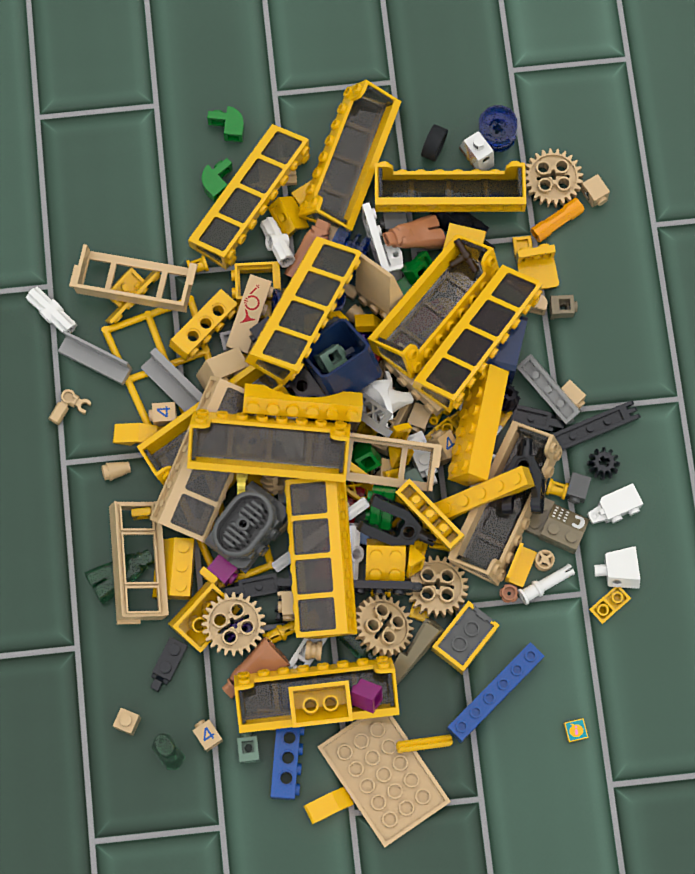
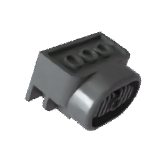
(241, 543)

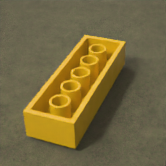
(478, 427)

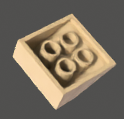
(376, 287)

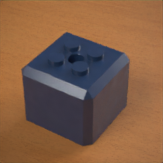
(509, 352)
(352, 375)

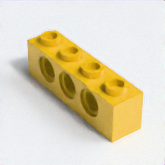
(219, 302)
(429, 515)

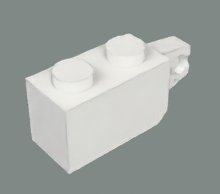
(421, 458)
(616, 505)

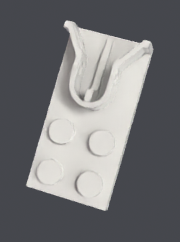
(385, 256)

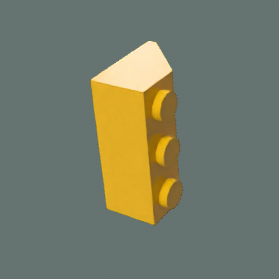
(179, 568)
(189, 618)
(320, 704)

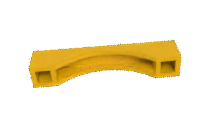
(338, 407)
(485, 492)

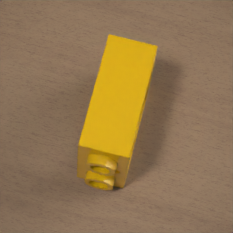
(254, 267)

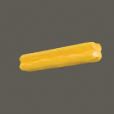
(424, 743)

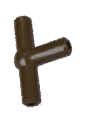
(465, 256)

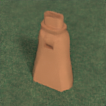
(319, 230)
(416, 234)
(262, 657)

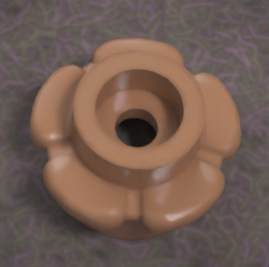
(509, 598)

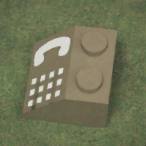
(564, 529)

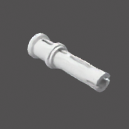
(538, 587)

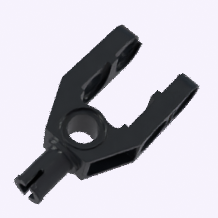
(538, 490)
(397, 537)

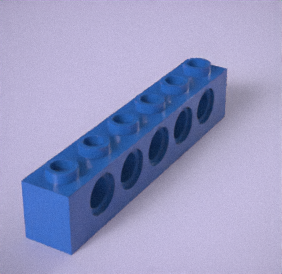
(495, 692)
(278, 789)

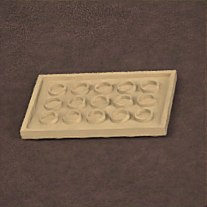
(386, 786)

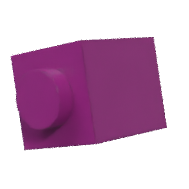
(223, 570)
(366, 695)

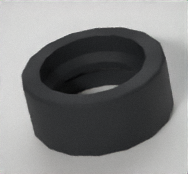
(434, 142)

